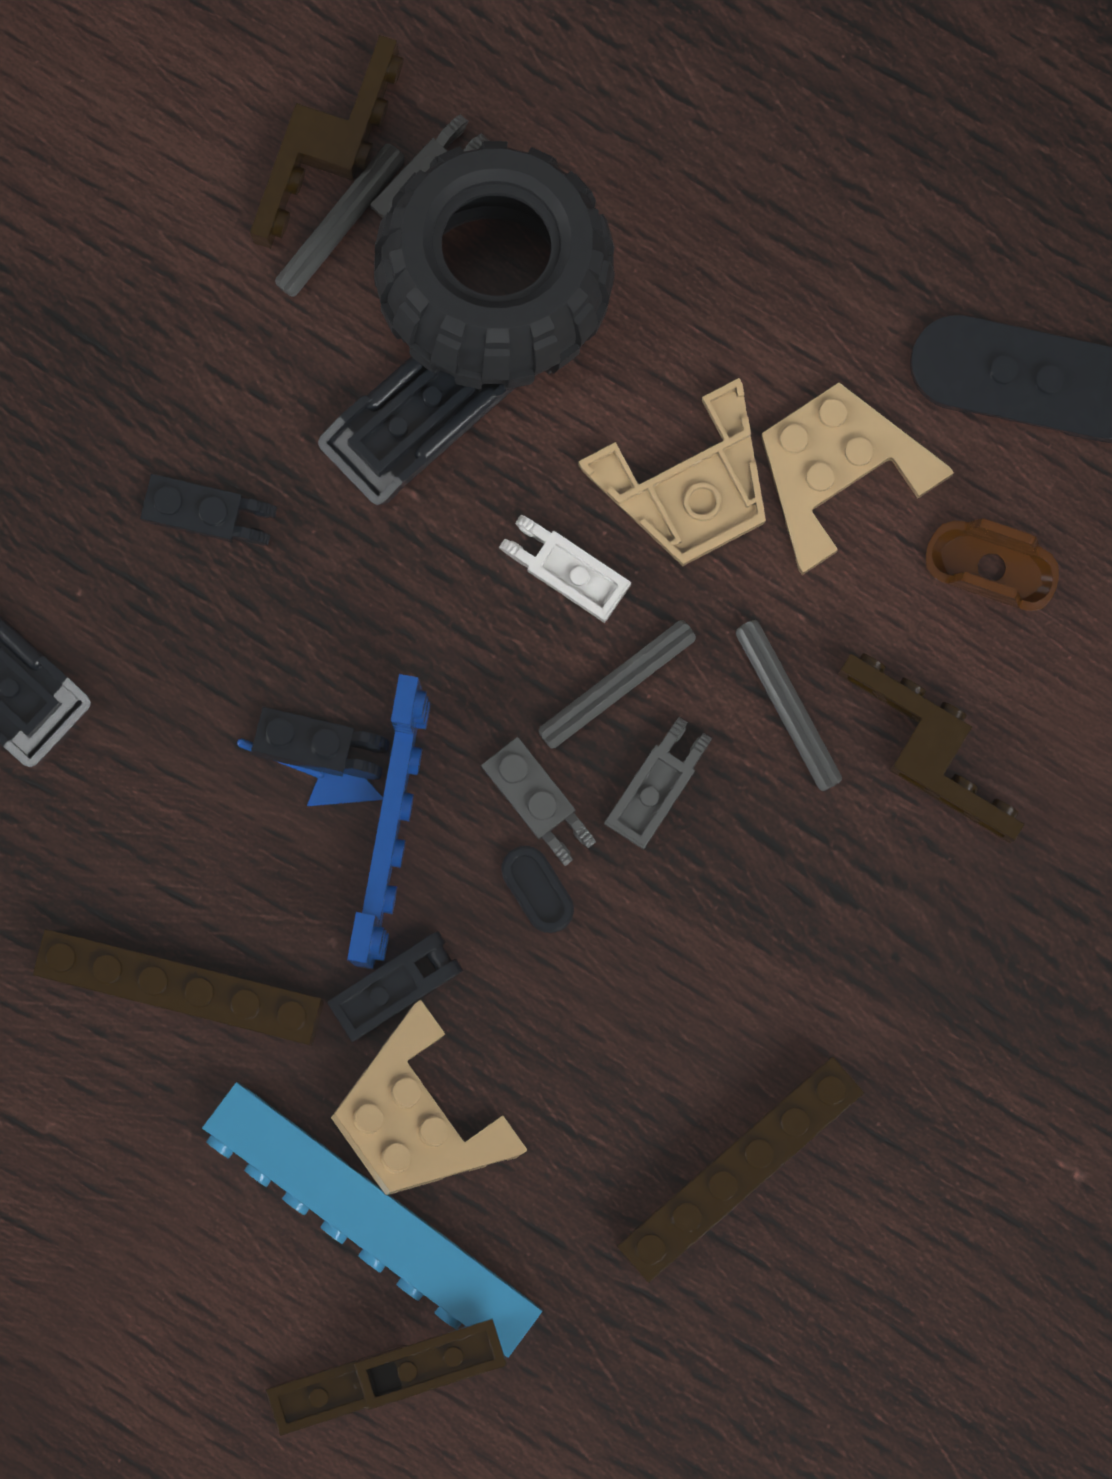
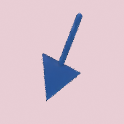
(332, 788)

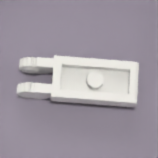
(569, 570)

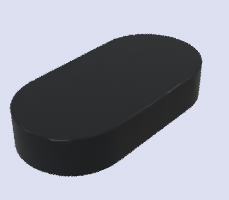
(537, 889)

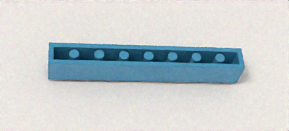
(363, 1213)

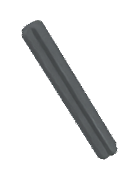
(340, 220)
(617, 684)
(788, 705)

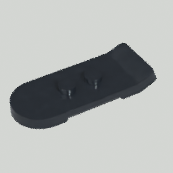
(1016, 375)
(404, 427)
(35, 699)

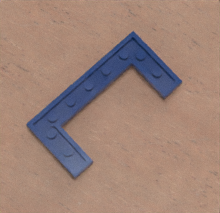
(409, 713)

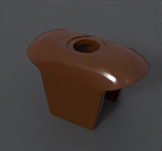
(1029, 572)

